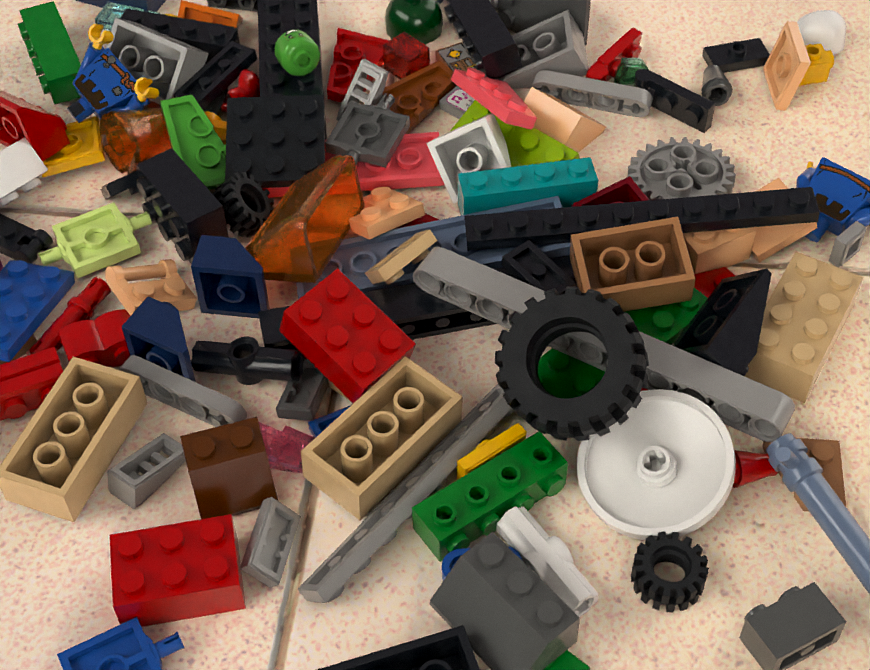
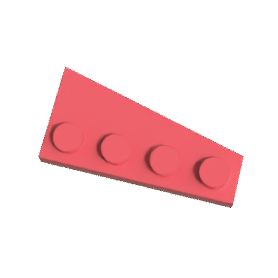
(495, 96)

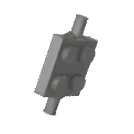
(369, 132)

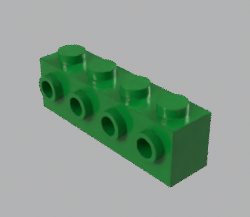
(52, 51)
(481, 498)

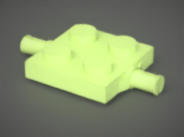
(96, 239)

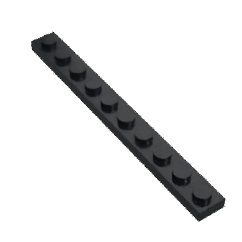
(694, 214)

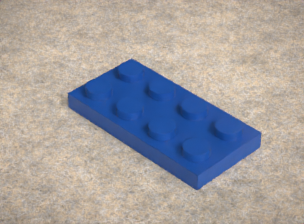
(26, 300)

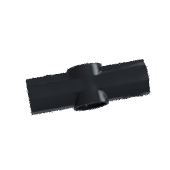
(247, 360)

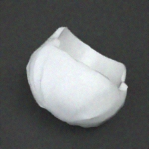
(824, 28)

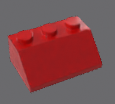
(39, 127)

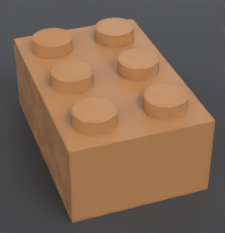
(634, 263)

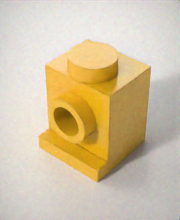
(820, 64)

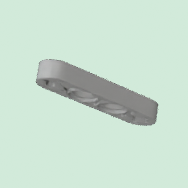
(623, 100)
(184, 393)

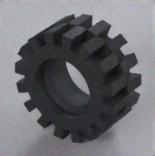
(244, 203)
(664, 591)

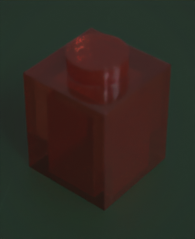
(405, 55)

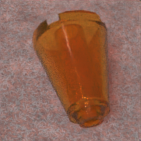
(133, 136)

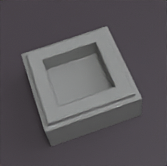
(847, 244)

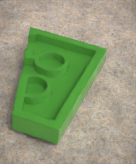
(195, 139)

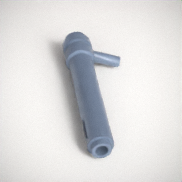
(806, 479)

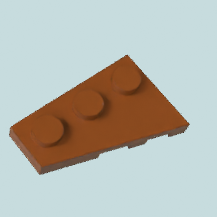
(421, 92)

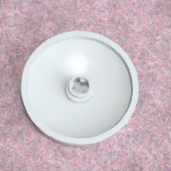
(659, 468)

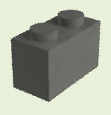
(791, 628)

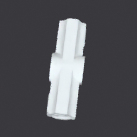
(547, 559)

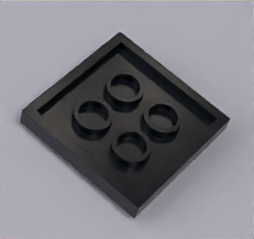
(275, 137)

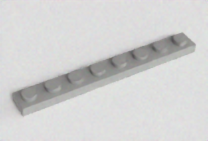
(428, 477)

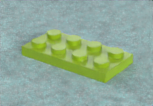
(523, 144)

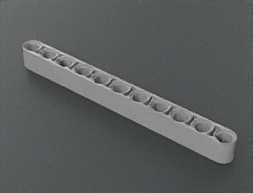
(496, 296)

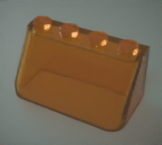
(309, 222)

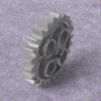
(681, 170)

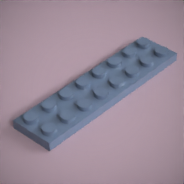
(360, 254)

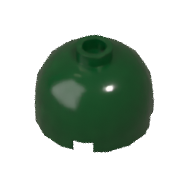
(416, 17)

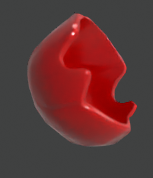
(247, 87)

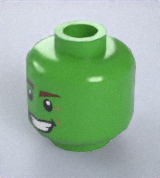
(297, 52)

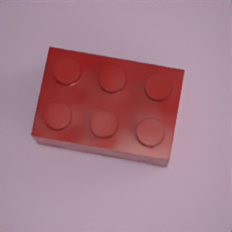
(345, 335)
(176, 571)

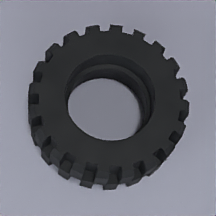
(537, 329)

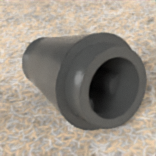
(716, 85)

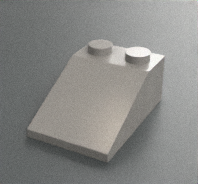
(550, 46)

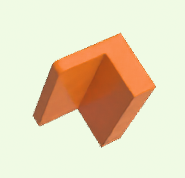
(208, 14)

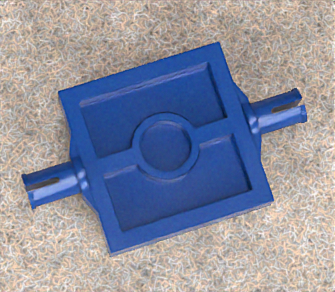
(120, 649)

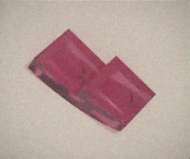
(284, 447)

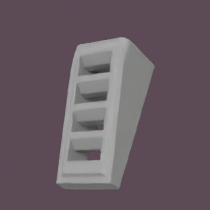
(355, 91)
(135, 489)

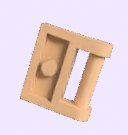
(168, 289)

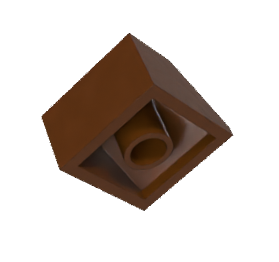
(229, 468)

